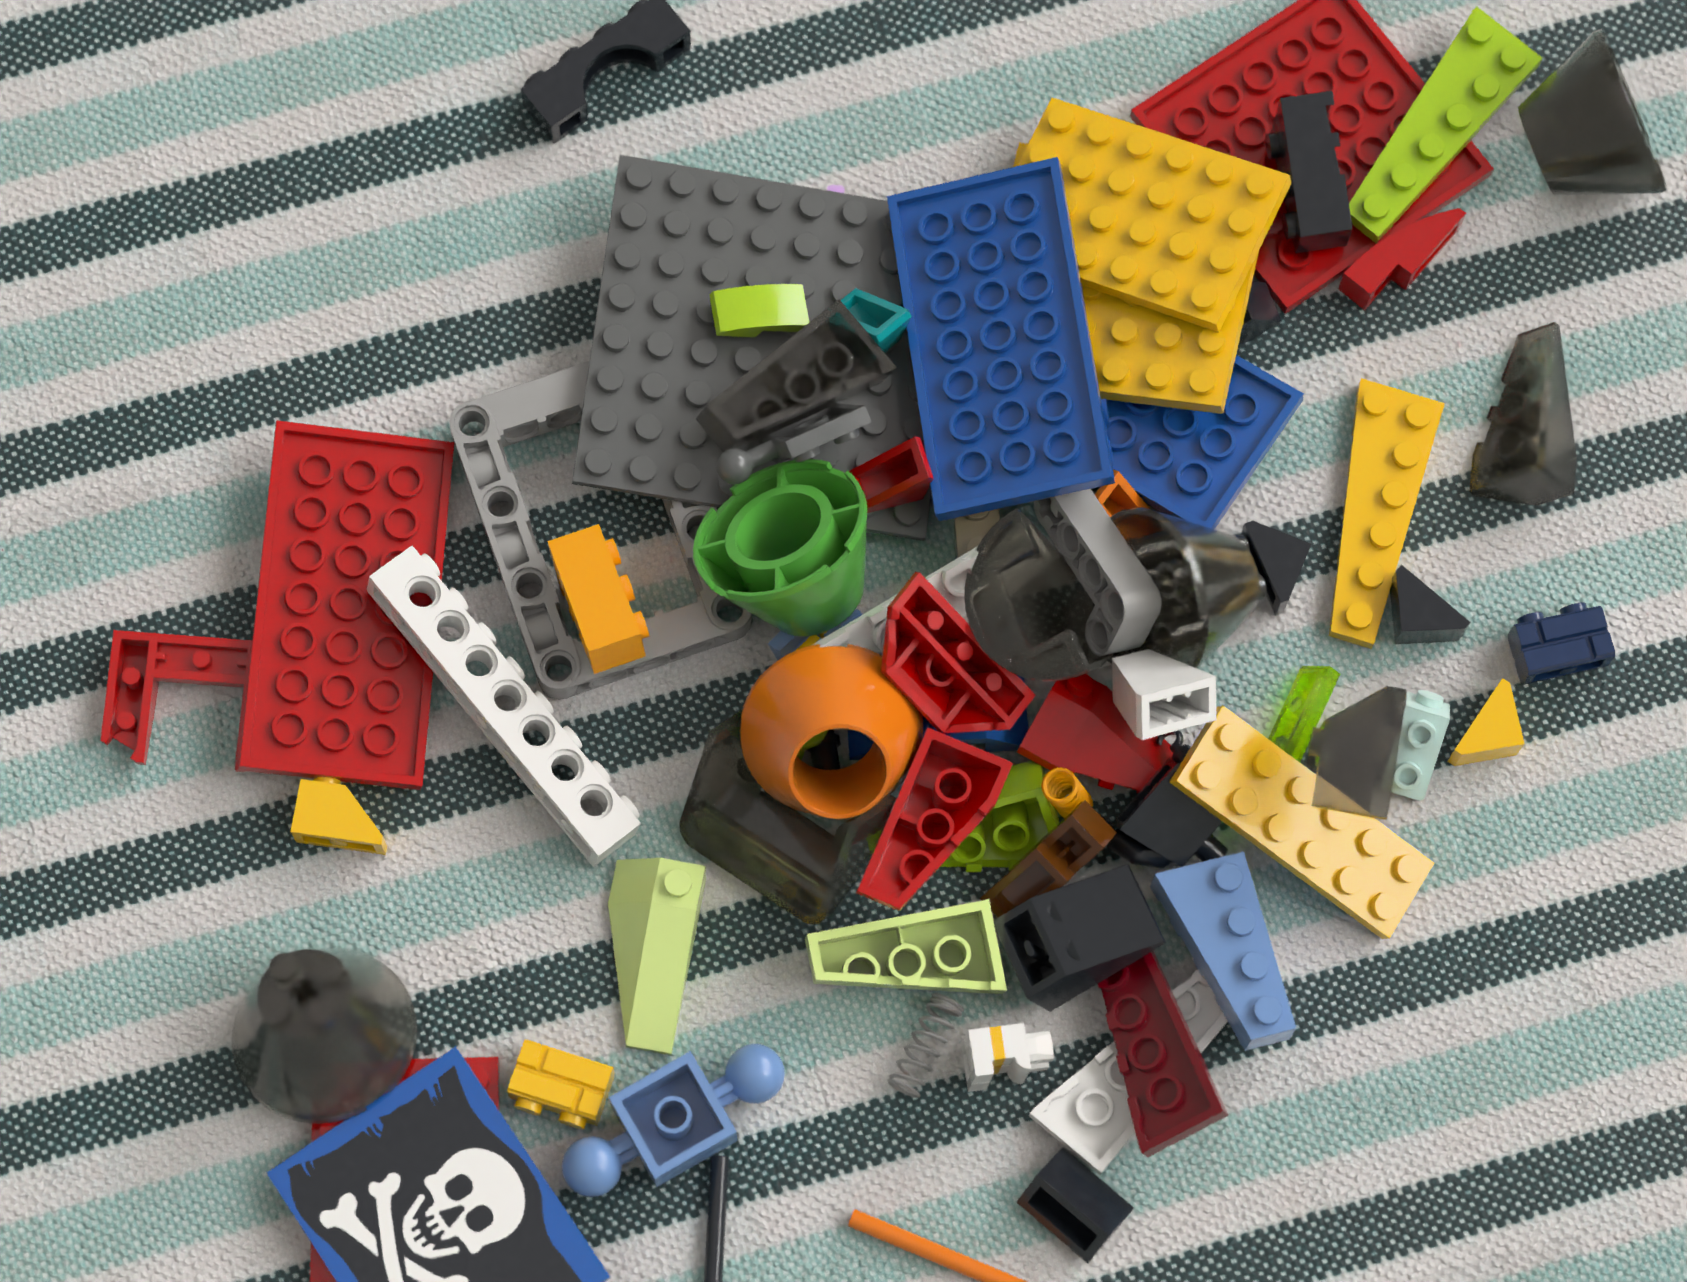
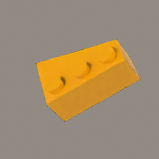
(598, 598)

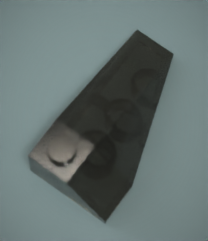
(1531, 435)

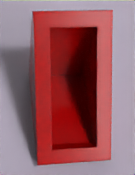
(895, 476)

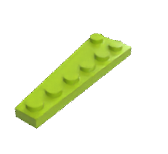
(1457, 101)

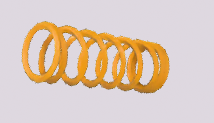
(1058, 784)

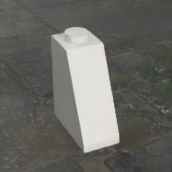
(1161, 693)

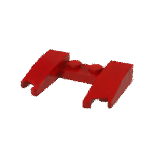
(146, 658)

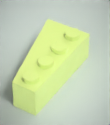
(918, 951)

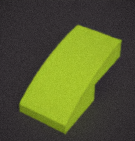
(759, 308)

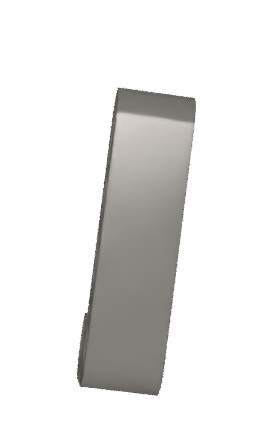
(1107, 569)

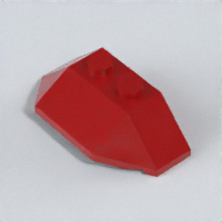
(942, 666)

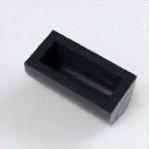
(1075, 1204)

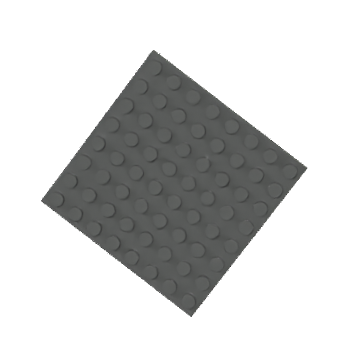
(655, 337)

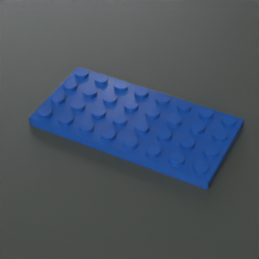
(999, 340)

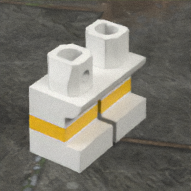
(1004, 1051)

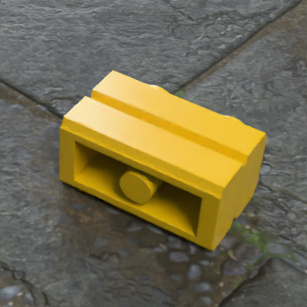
(560, 1084)

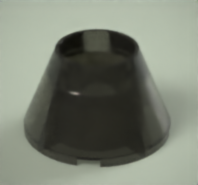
(1590, 127)

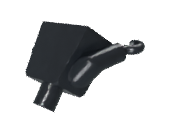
(1164, 822)

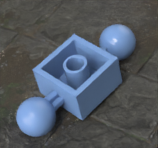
(673, 1119)

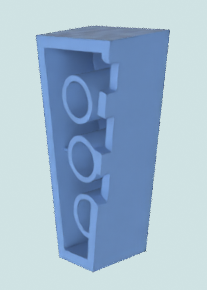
(1225, 932)

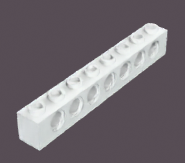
(592, 835)

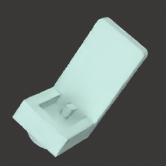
(1420, 742)

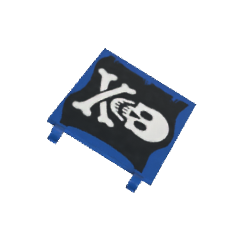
(432, 1192)

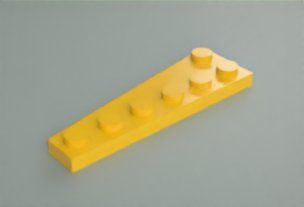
(1384, 474)

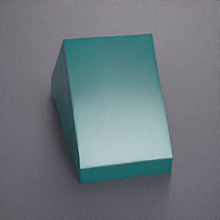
(879, 317)

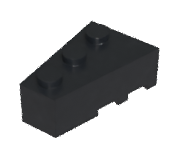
(1318, 196)

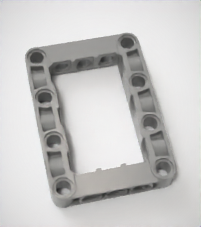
(527, 413)

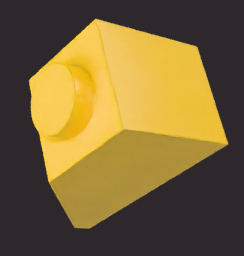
(333, 818)

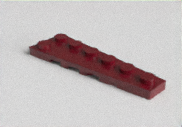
(1158, 1058)

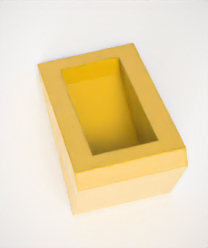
(1494, 731)

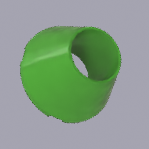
(788, 546)

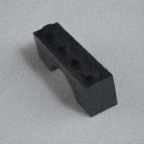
(646, 36)

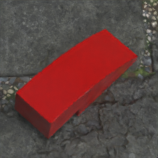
(1399, 257)

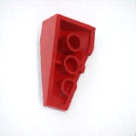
(1090, 737)
(936, 810)

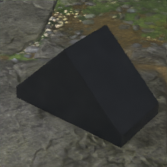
(1277, 560)
(1421, 613)

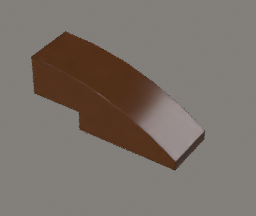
(1052, 859)

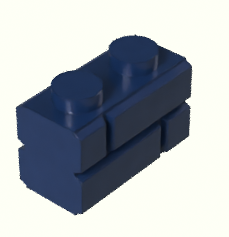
(1560, 643)

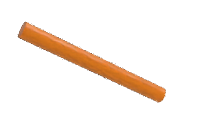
(928, 1249)

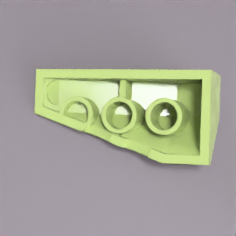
(653, 932)

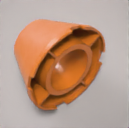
(821, 692)

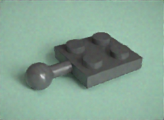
(795, 440)

